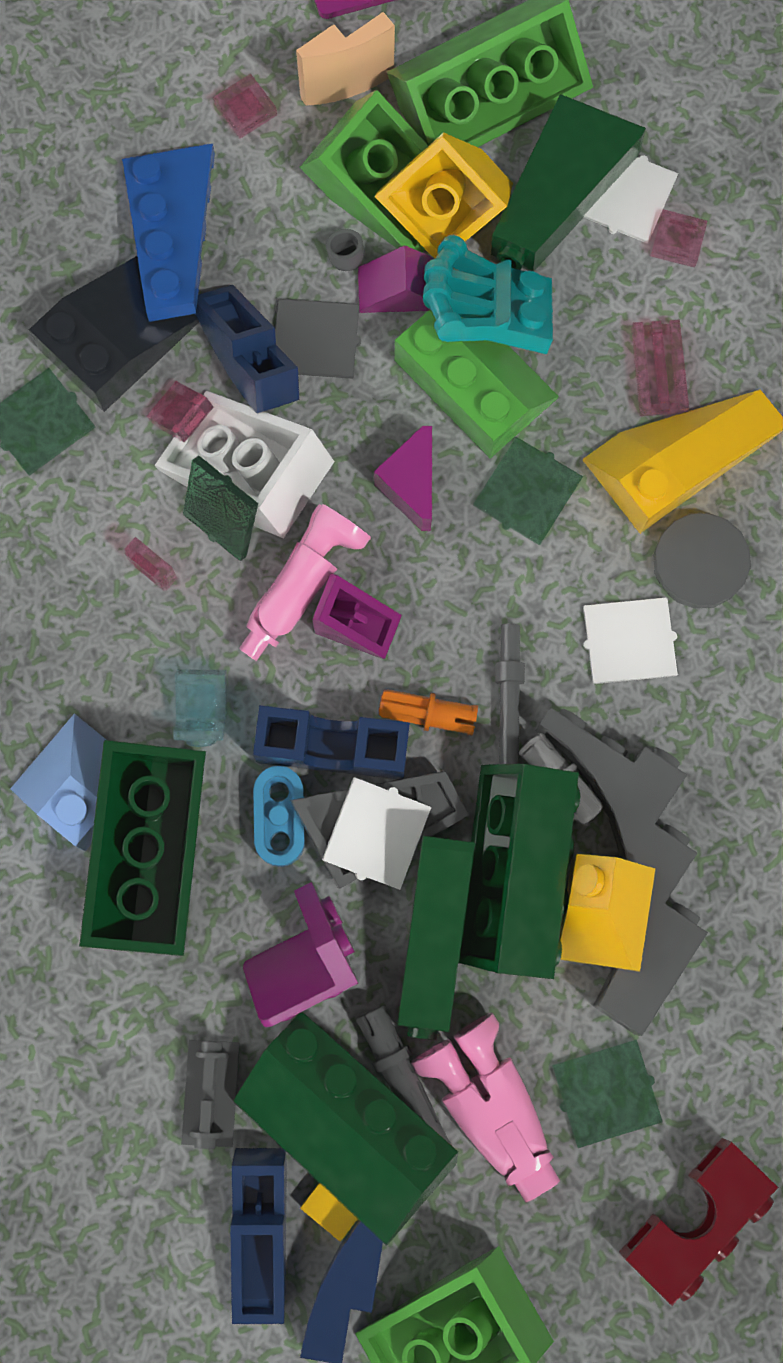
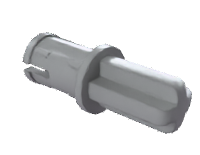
(542, 753)

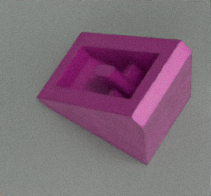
(393, 282)
(408, 478)
(355, 618)

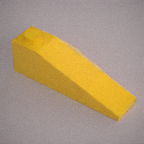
(674, 458)

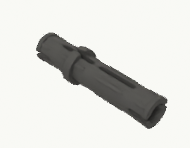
(396, 1066)

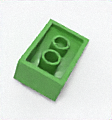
(361, 158)
(463, 1318)

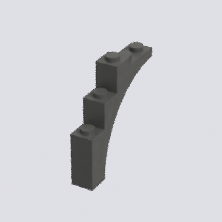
(633, 800)

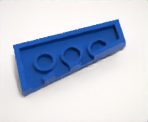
(168, 217)

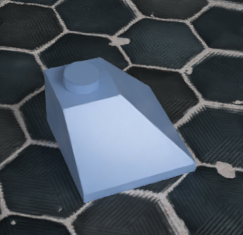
(65, 781)

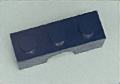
(316, 743)

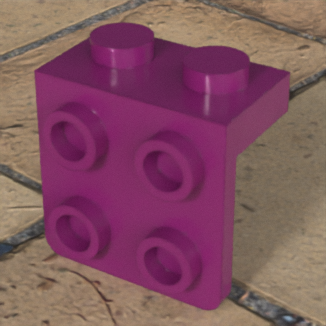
(304, 966)

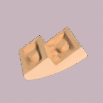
(343, 67)

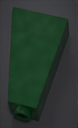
(565, 176)
(435, 936)

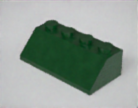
(143, 849)
(519, 869)
(345, 1127)

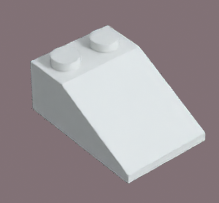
(261, 453)

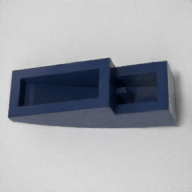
(248, 349)
(258, 1235)
(345, 1286)

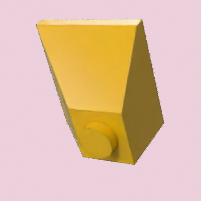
(446, 192)
(606, 912)

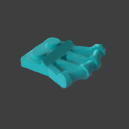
(492, 299)

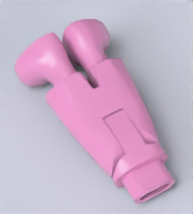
(300, 579)
(492, 1107)

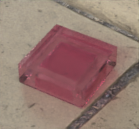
(245, 106)
(678, 238)
(180, 411)
(150, 564)

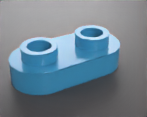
(277, 817)

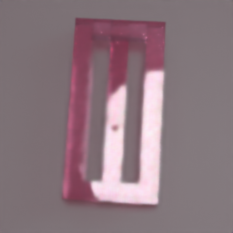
(657, 331)

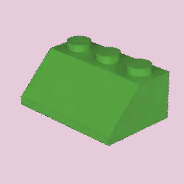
(474, 382)

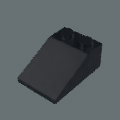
(105, 336)

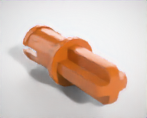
(428, 711)

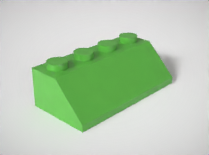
(494, 74)

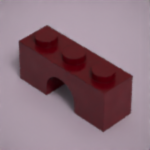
(734, 1195)

